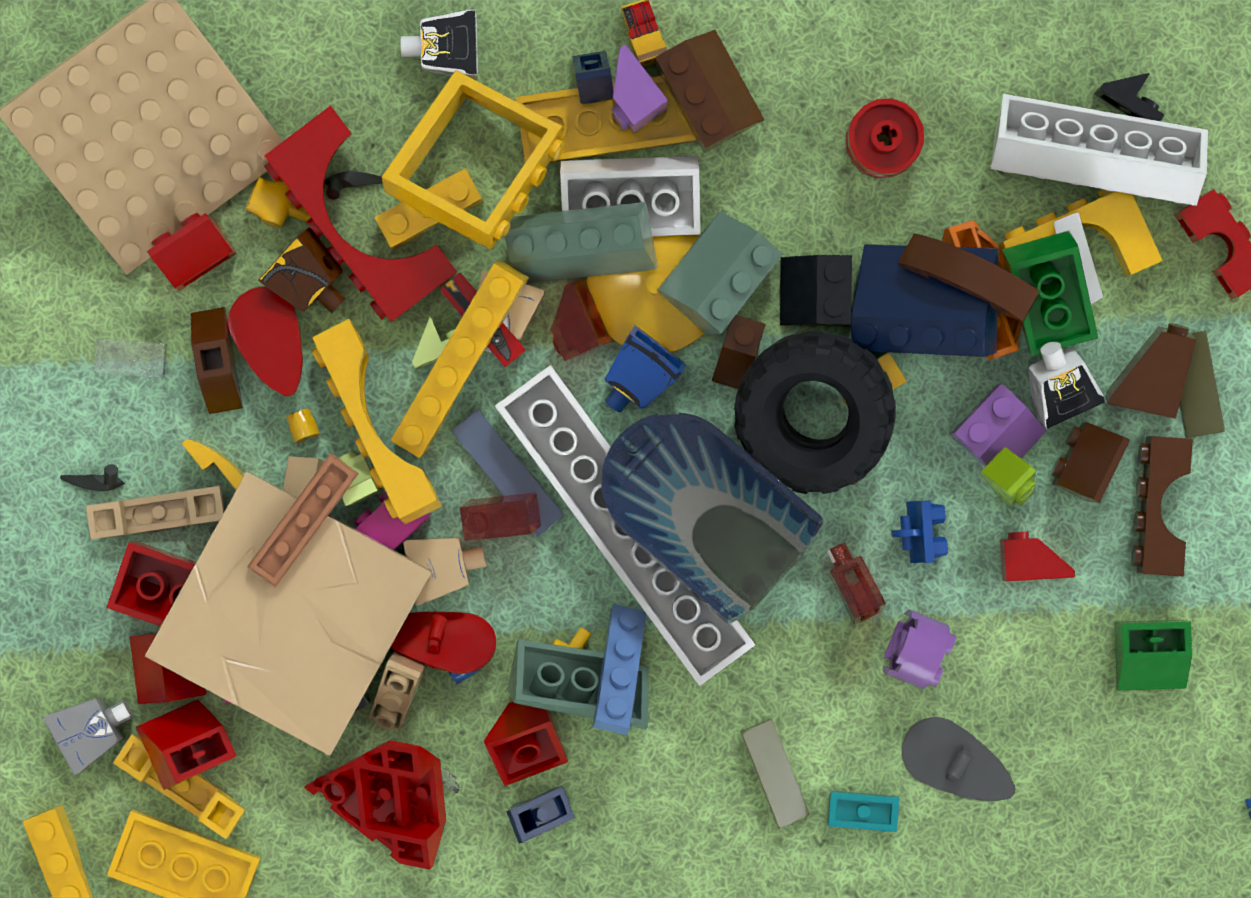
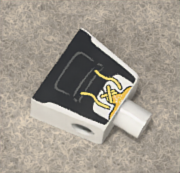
(445, 44)
(1062, 385)

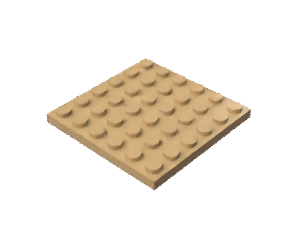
(142, 129)

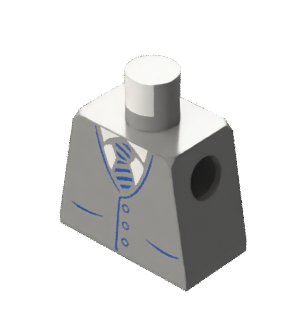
(87, 730)

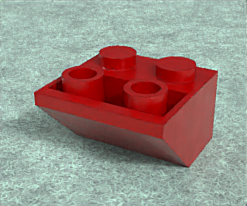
(191, 250)
(185, 743)

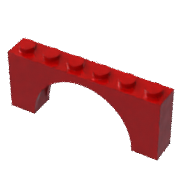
(303, 165)

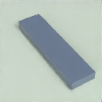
(503, 465)

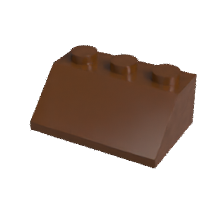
(708, 90)

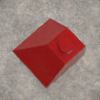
(524, 743)

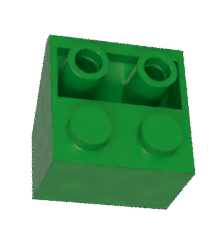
(1152, 654)

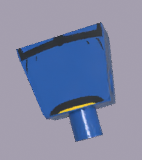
(641, 371)

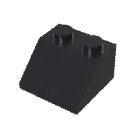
(816, 290)

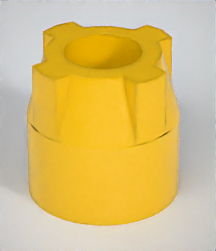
(302, 425)

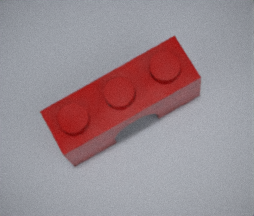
(1213, 218)

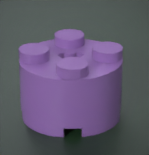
(918, 650)

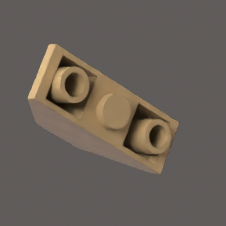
(396, 691)

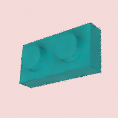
(863, 811)

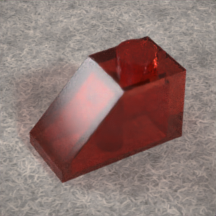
(578, 323)

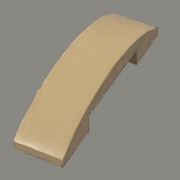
(155, 512)

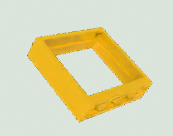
(515, 199)

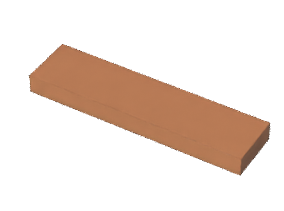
(303, 519)

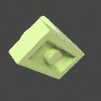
(429, 346)

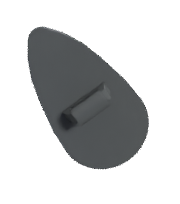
(954, 761)

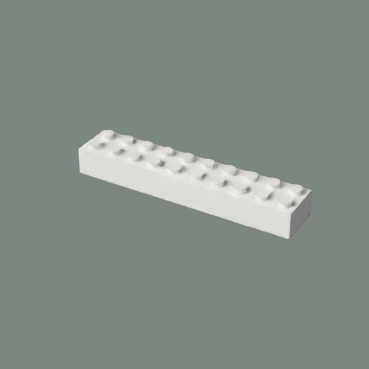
(572, 458)

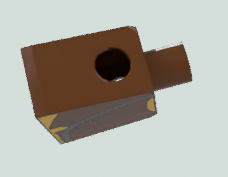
(305, 274)

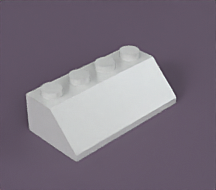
(665, 184)

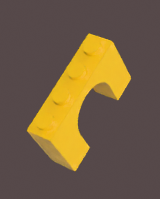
(1115, 217)

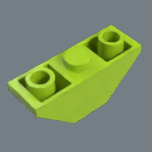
(1010, 477)

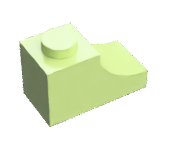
(363, 485)

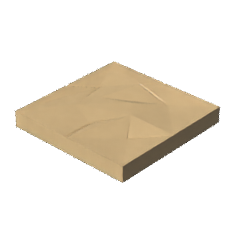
(291, 649)

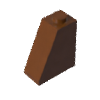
(1156, 373)

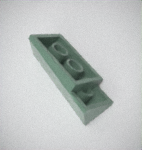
(566, 680)

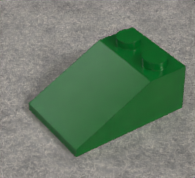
(1063, 304)

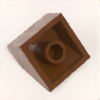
(1089, 461)

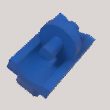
(918, 532)

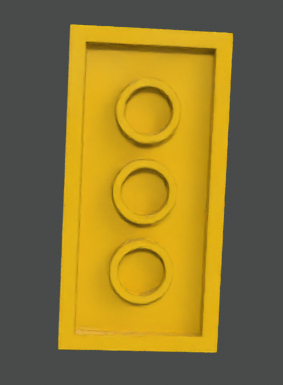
(179, 861)

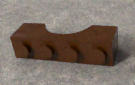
(1158, 548)

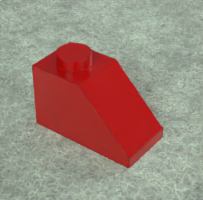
(1030, 559)

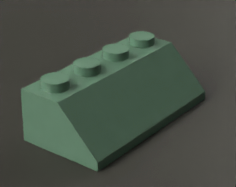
(582, 242)

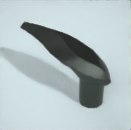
(349, 179)
(96, 482)

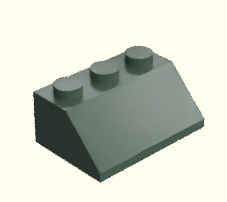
(719, 273)

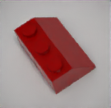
(148, 582)

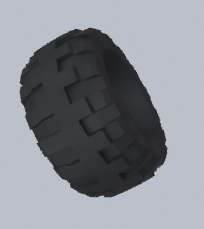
(800, 460)

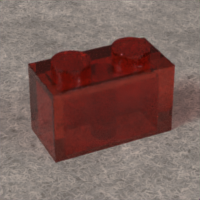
(500, 516)

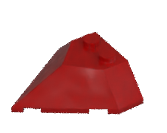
(392, 798)

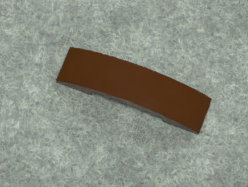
(970, 274)

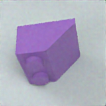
(635, 94)
(998, 423)

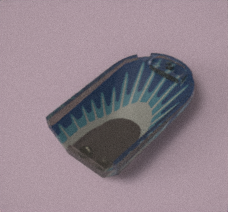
(705, 510)

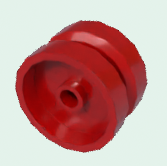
(904, 134)

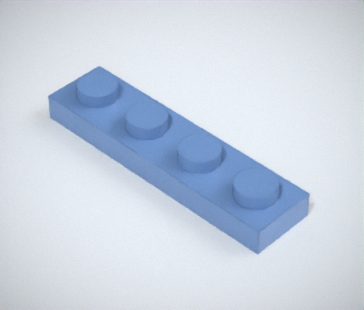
(619, 669)

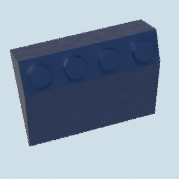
(917, 314)

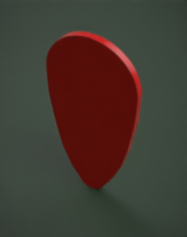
(268, 338)
(446, 641)

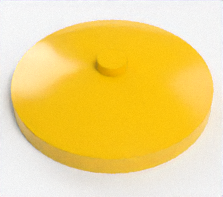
(634, 299)

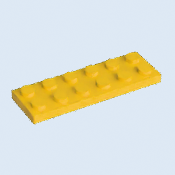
(592, 131)

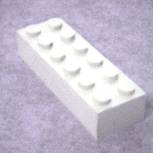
(1100, 149)

